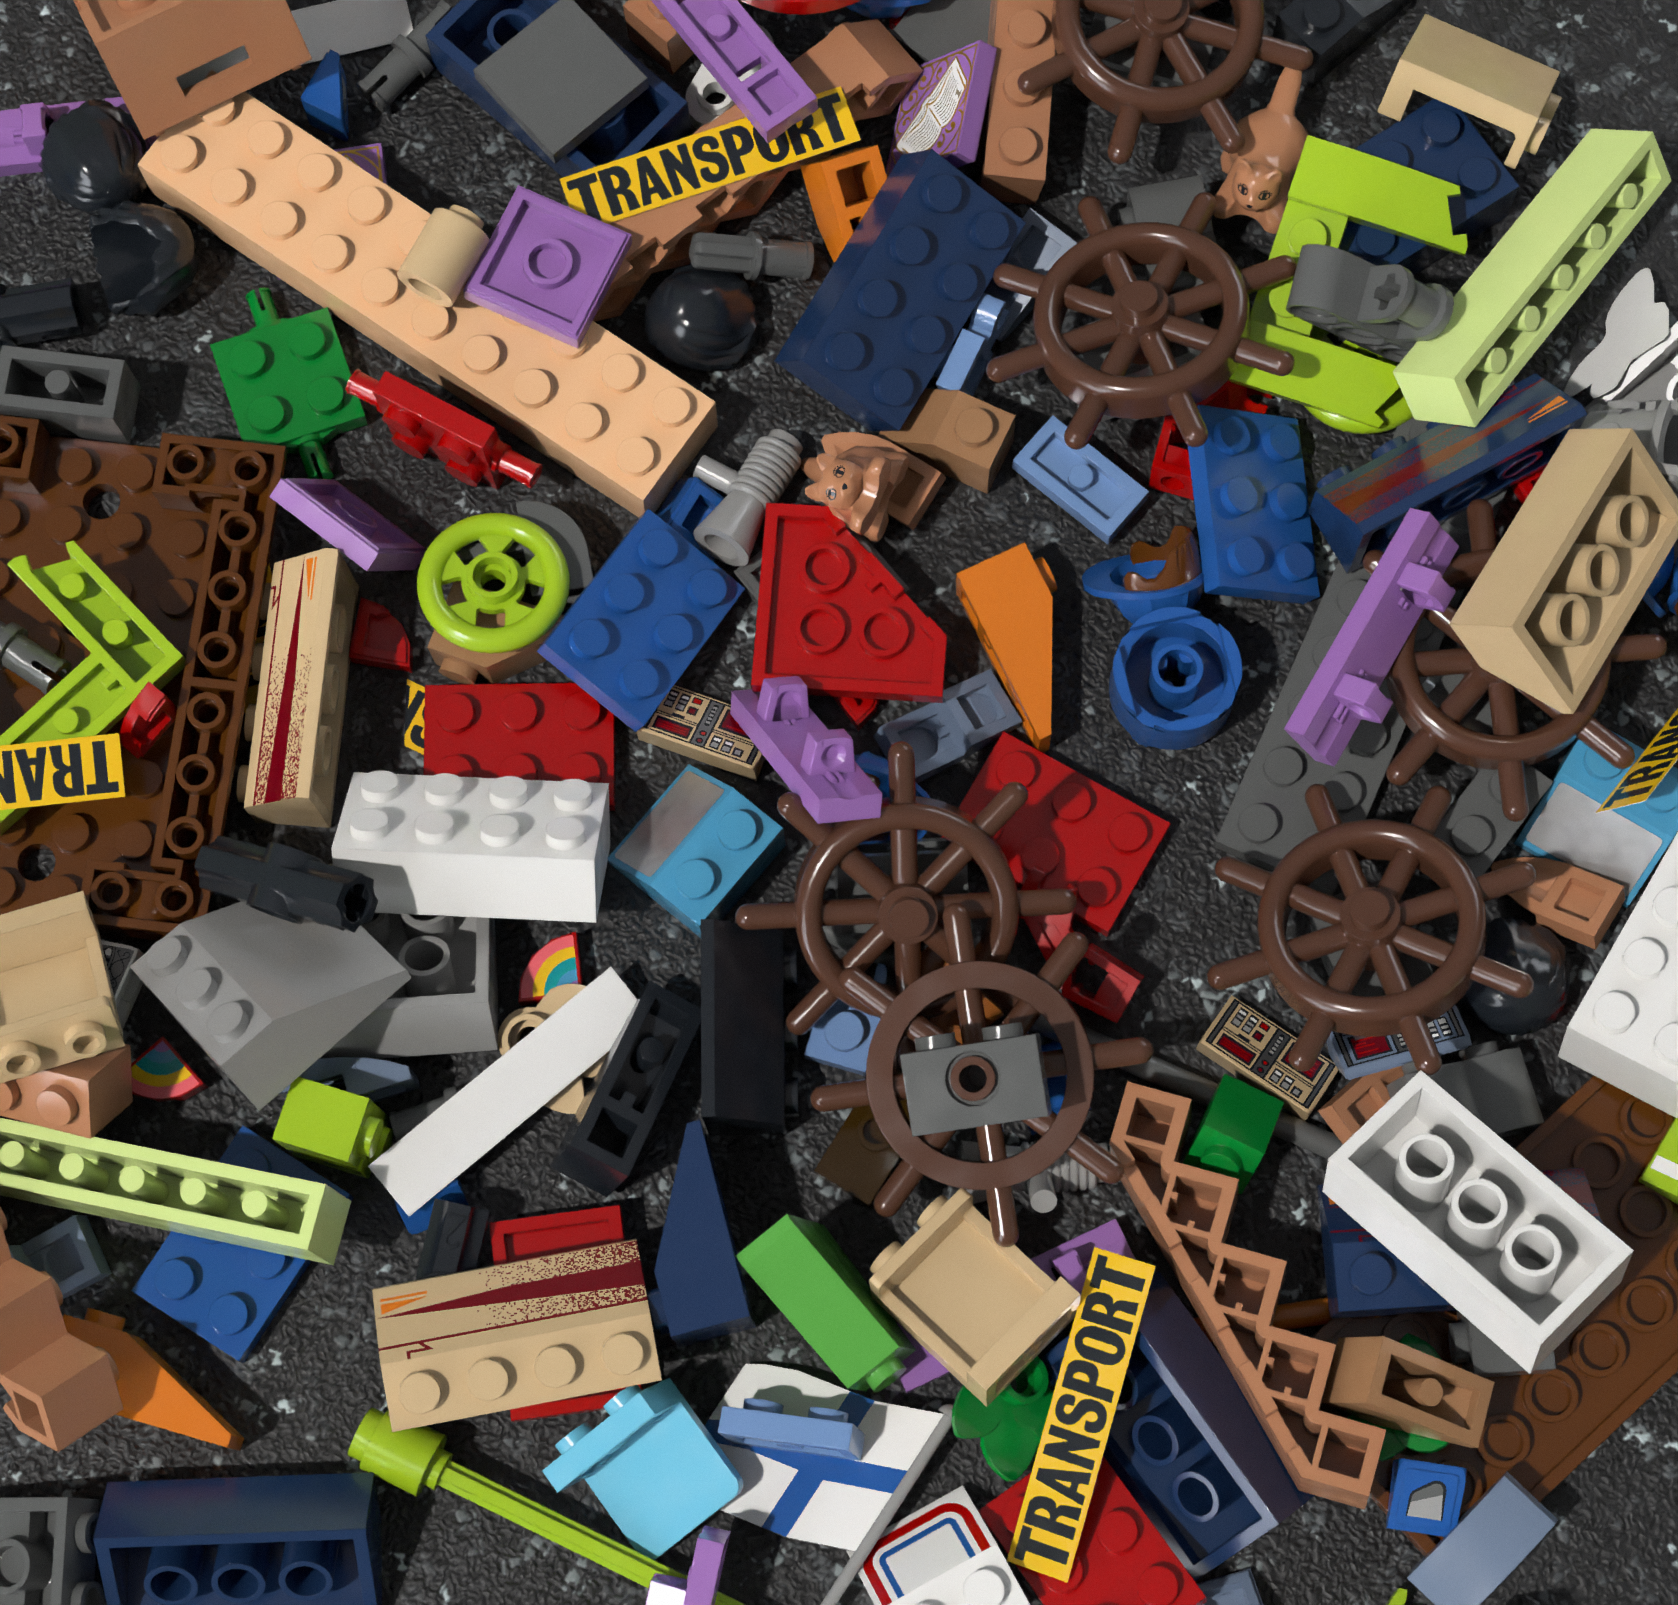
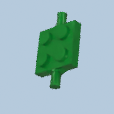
(289, 382)

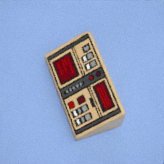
(702, 731)
(1259, 1056)

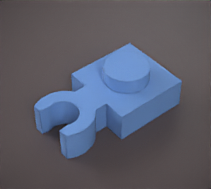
(971, 353)
(844, 1035)

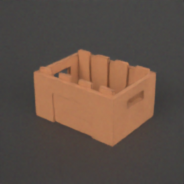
(159, 40)

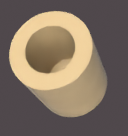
(444, 255)

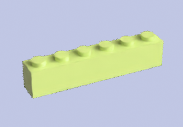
(1534, 276)
(172, 1192)

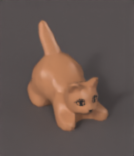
(1266, 165)
(856, 486)

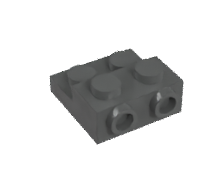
(48, 1551)

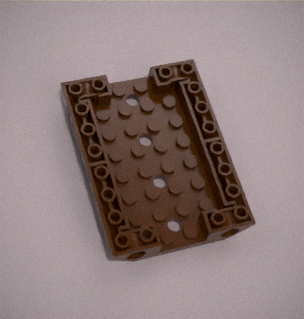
(196, 563)

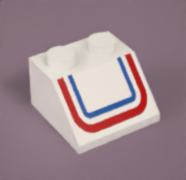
(940, 1559)

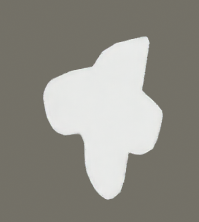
(1631, 329)

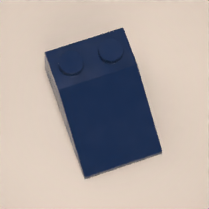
(696, 1266)

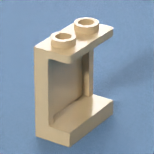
(1477, 80)
(53, 988)
(968, 1298)

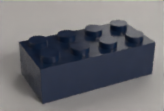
(481, 27)
(900, 291)

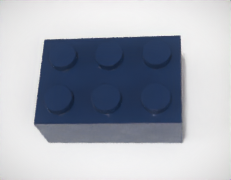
(1448, 147)

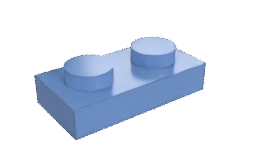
(1080, 481)
(765, 1426)

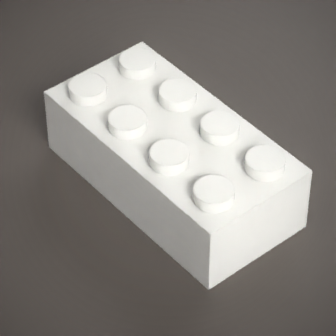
(477, 844)
(1630, 1012)
(1476, 1221)

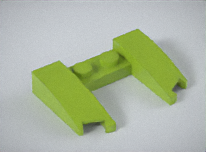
(1325, 193)
(122, 658)

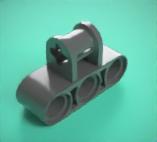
(1366, 302)

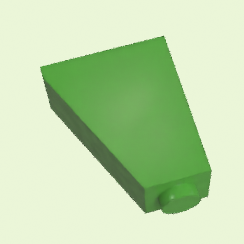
(828, 1302)

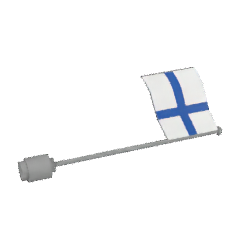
(822, 1496)

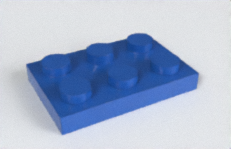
(1253, 507)
(641, 620)
(223, 1287)

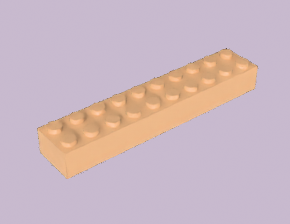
(342, 241)

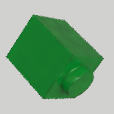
(1234, 1130)

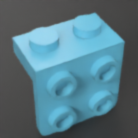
(649, 1467)

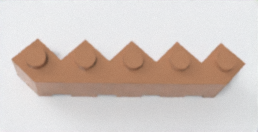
(874, 79)
(1238, 1299)
(54, 1379)

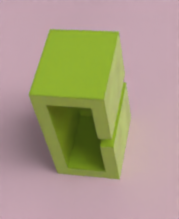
(332, 1127)

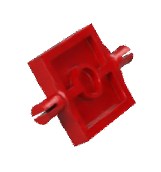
(435, 427)

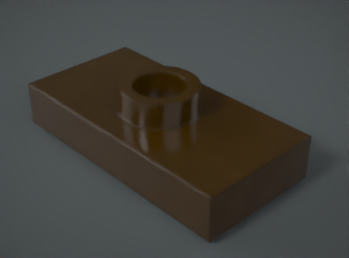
(859, 1156)

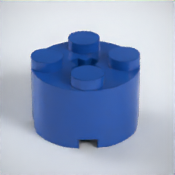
(1196, 652)

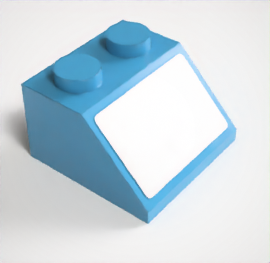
(1612, 843)
(698, 848)

